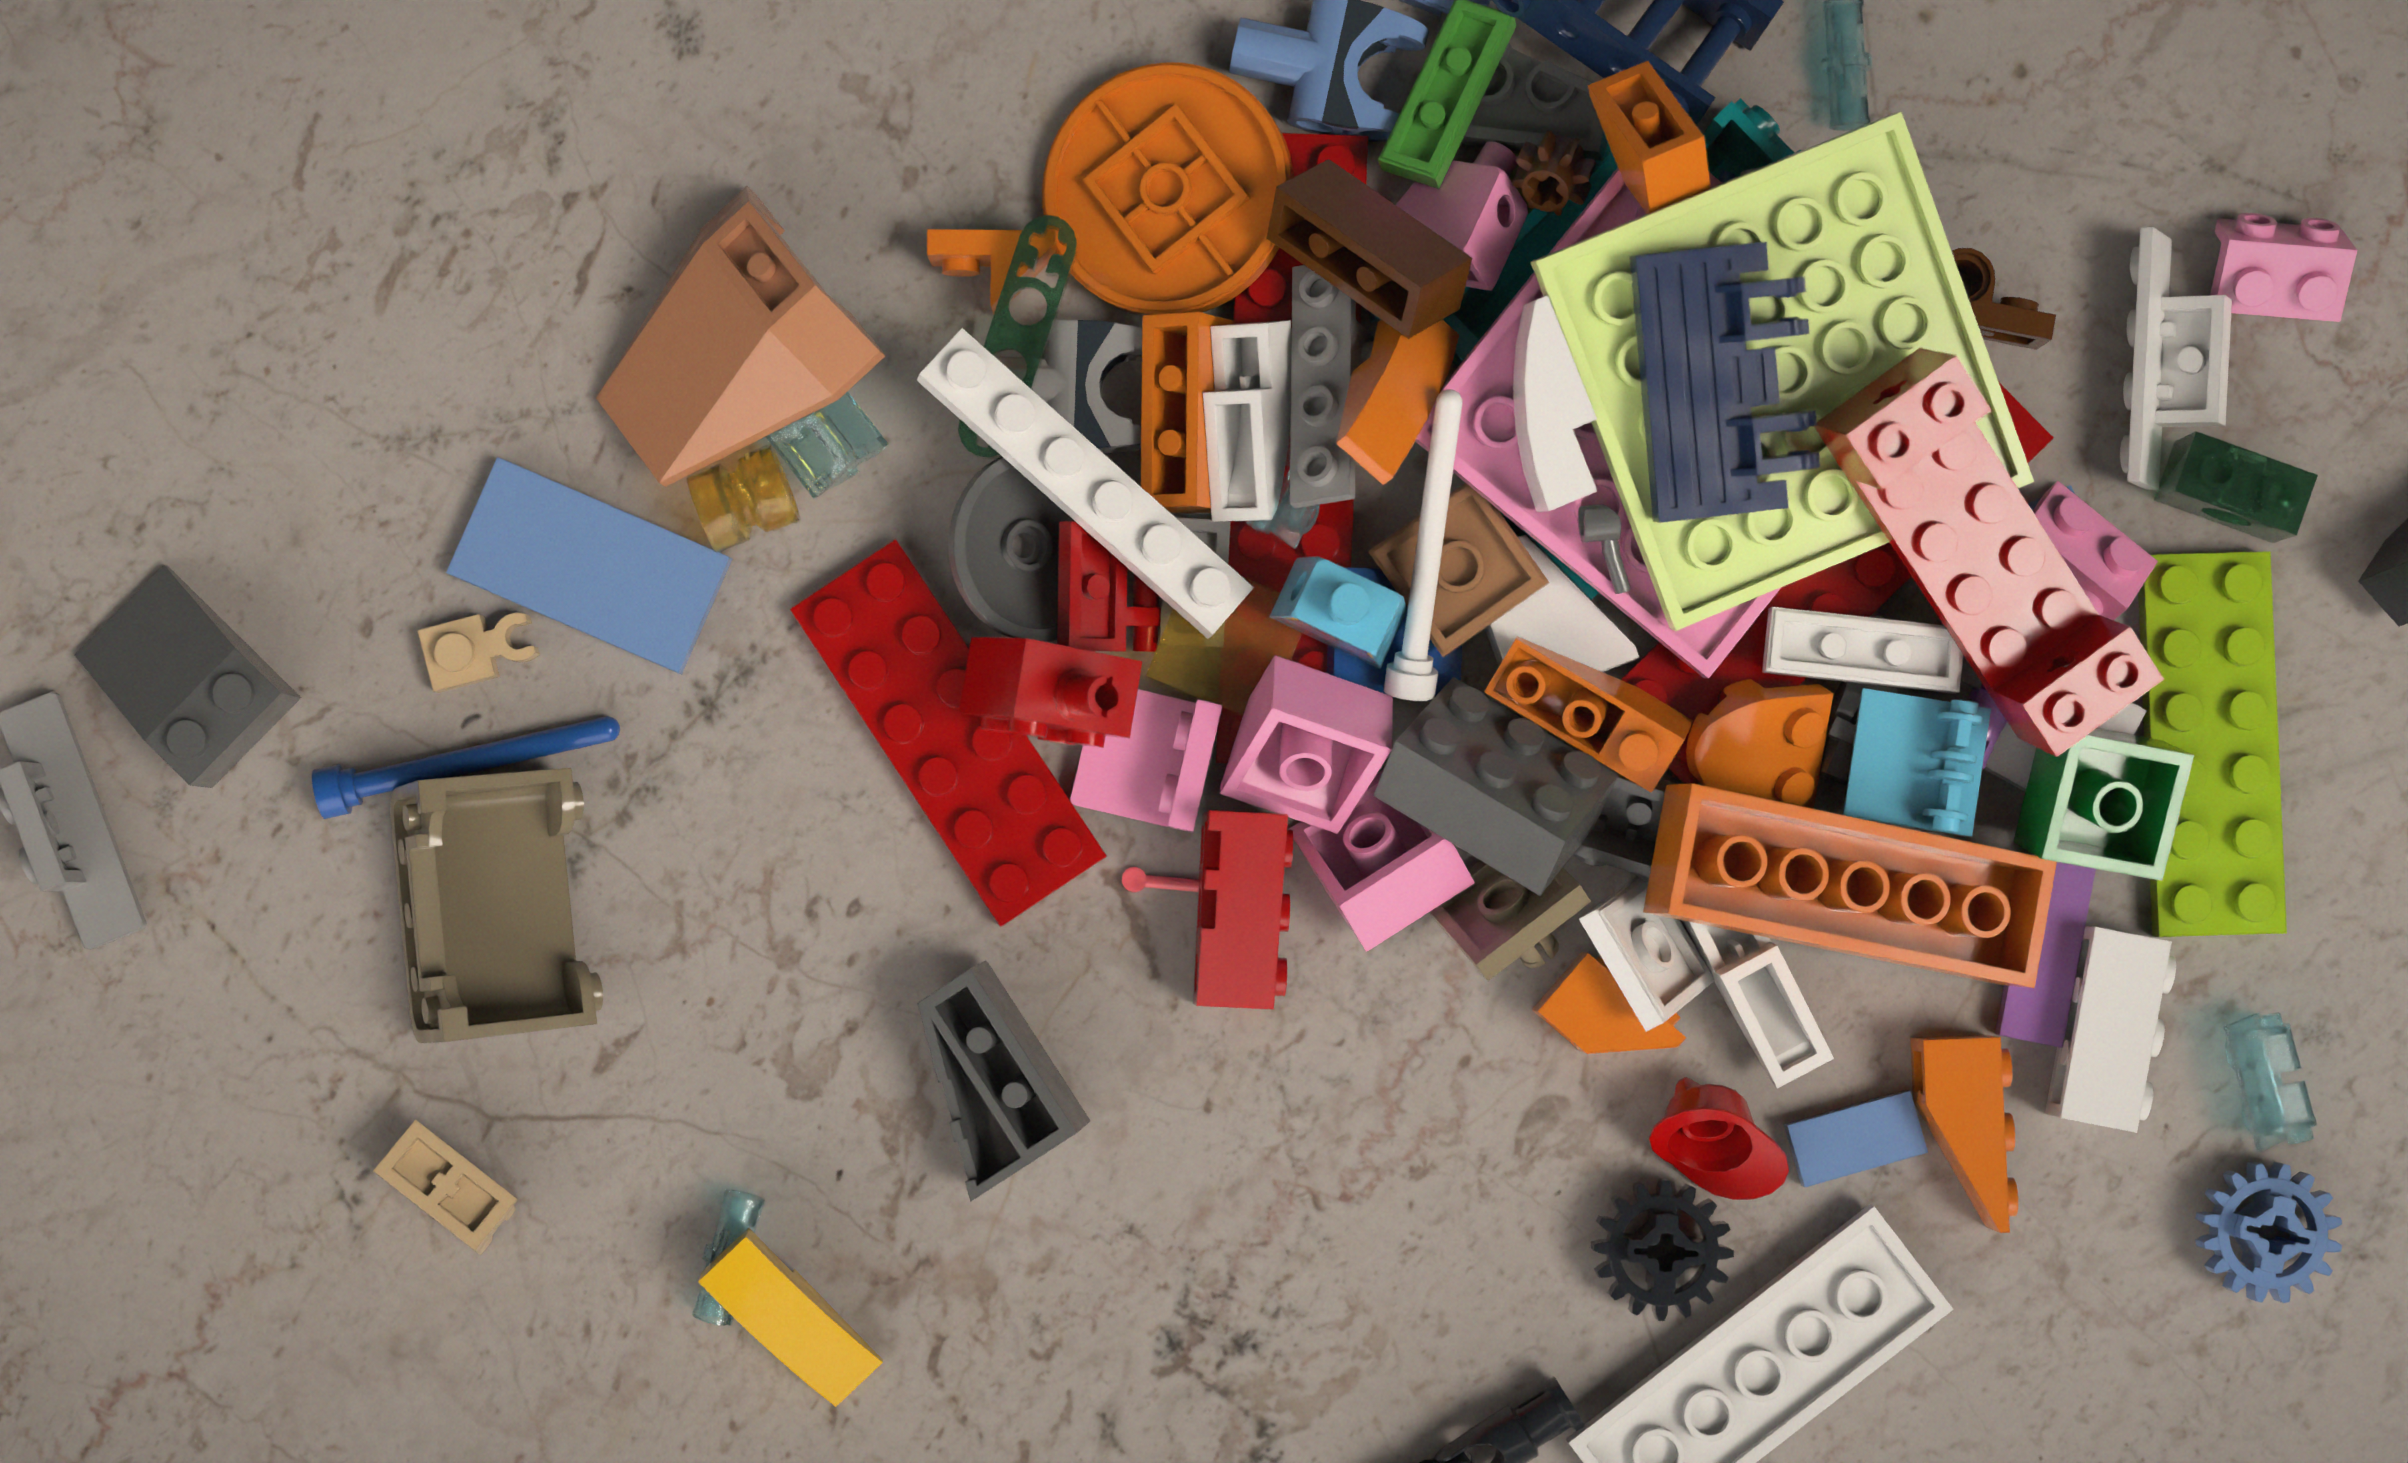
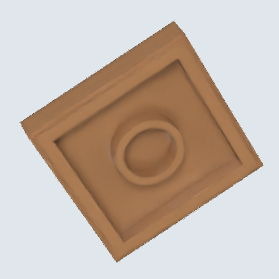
(1480, 570)

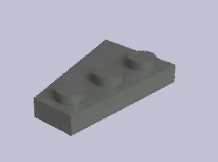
(1531, 99)

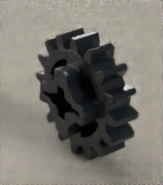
(1662, 1278)

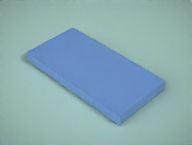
(589, 565)

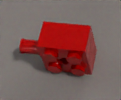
(1050, 690)

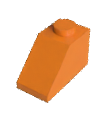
(1650, 137)

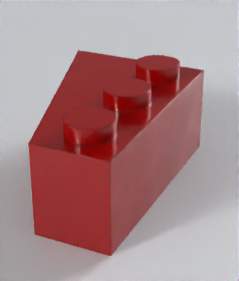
(1241, 909)

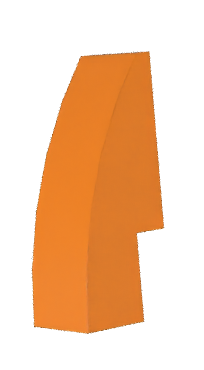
(1394, 396)

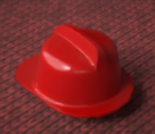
(1717, 1144)

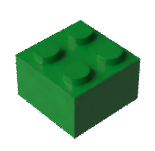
(2106, 803)

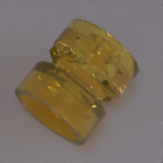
(740, 499)

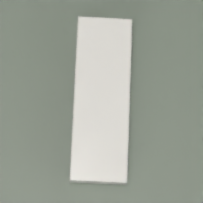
(1861, 650)

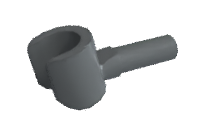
(1604, 525)

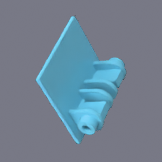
(1917, 762)

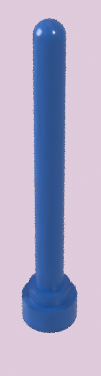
(341, 789)

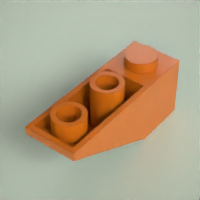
(1591, 711)
(1962, 1103)

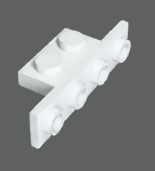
(2176, 362)

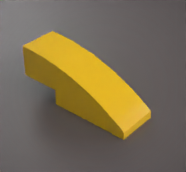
(789, 1318)

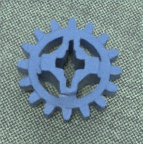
(2275, 1207)

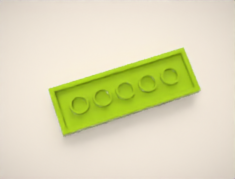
(2214, 645)

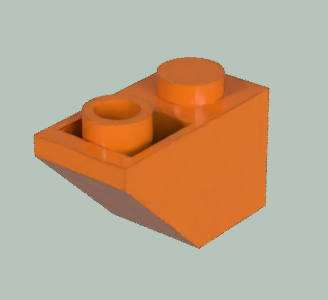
(1595, 1014)

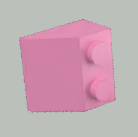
(1308, 744)
(1382, 868)

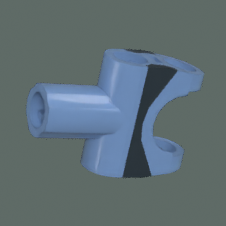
(1326, 63)

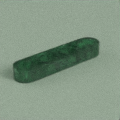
(1025, 339)

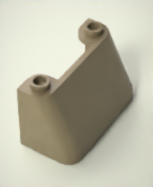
(489, 905)

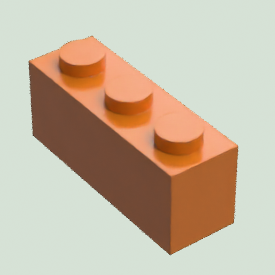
(1173, 434)

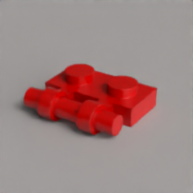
(1095, 598)

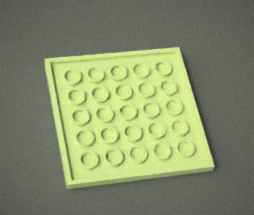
(1877, 289)

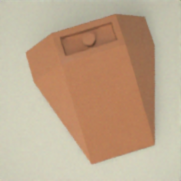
(732, 348)

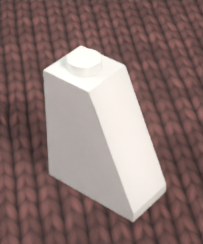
(1561, 621)

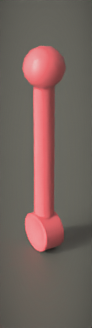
(1136, 880)

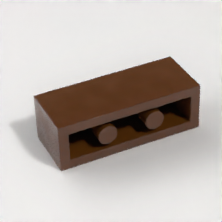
(1368, 248)

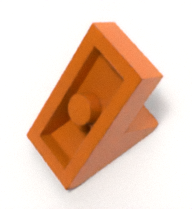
(965, 251)

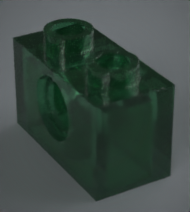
(2235, 487)

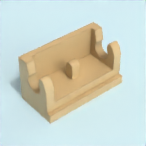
(446, 1186)

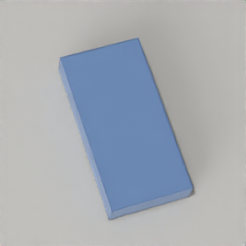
(1855, 1138)

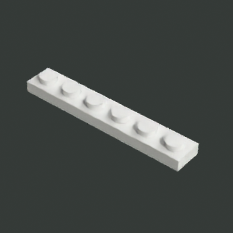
(1084, 483)

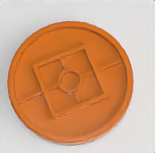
(1167, 188)

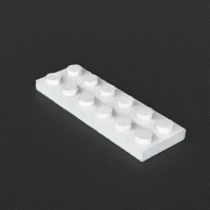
(1775, 1355)

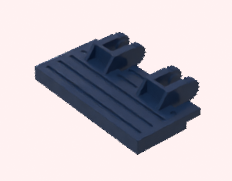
(1704, 382)

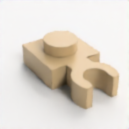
(466, 652)

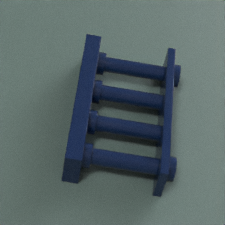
(1608, 51)

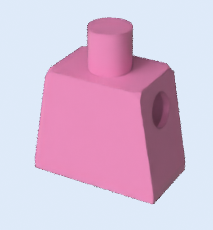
(1474, 211)

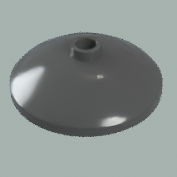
(1000, 588)

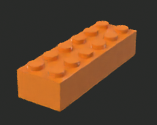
(1849, 885)

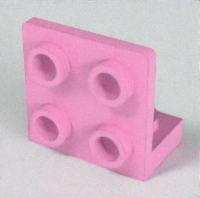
(1158, 769)

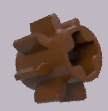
(1553, 173)

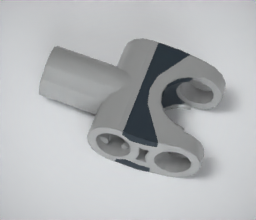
(1073, 377)

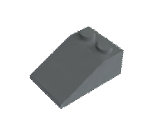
(185, 679)

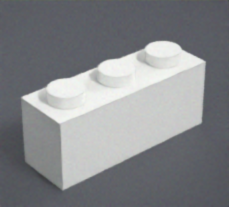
(2112, 1030)

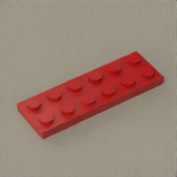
(976, 786)

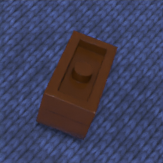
(2014, 319)

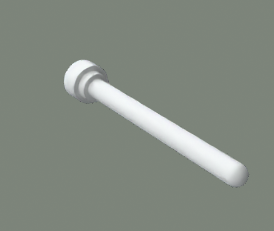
(1412, 671)

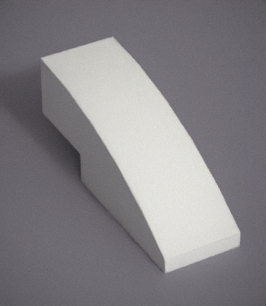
(1547, 409)
(1248, 419)
(1763, 1001)

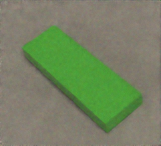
(1447, 93)

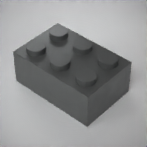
(1495, 785)

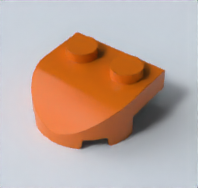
(1763, 742)

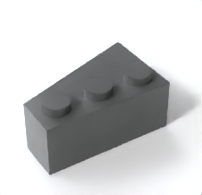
(996, 1079)

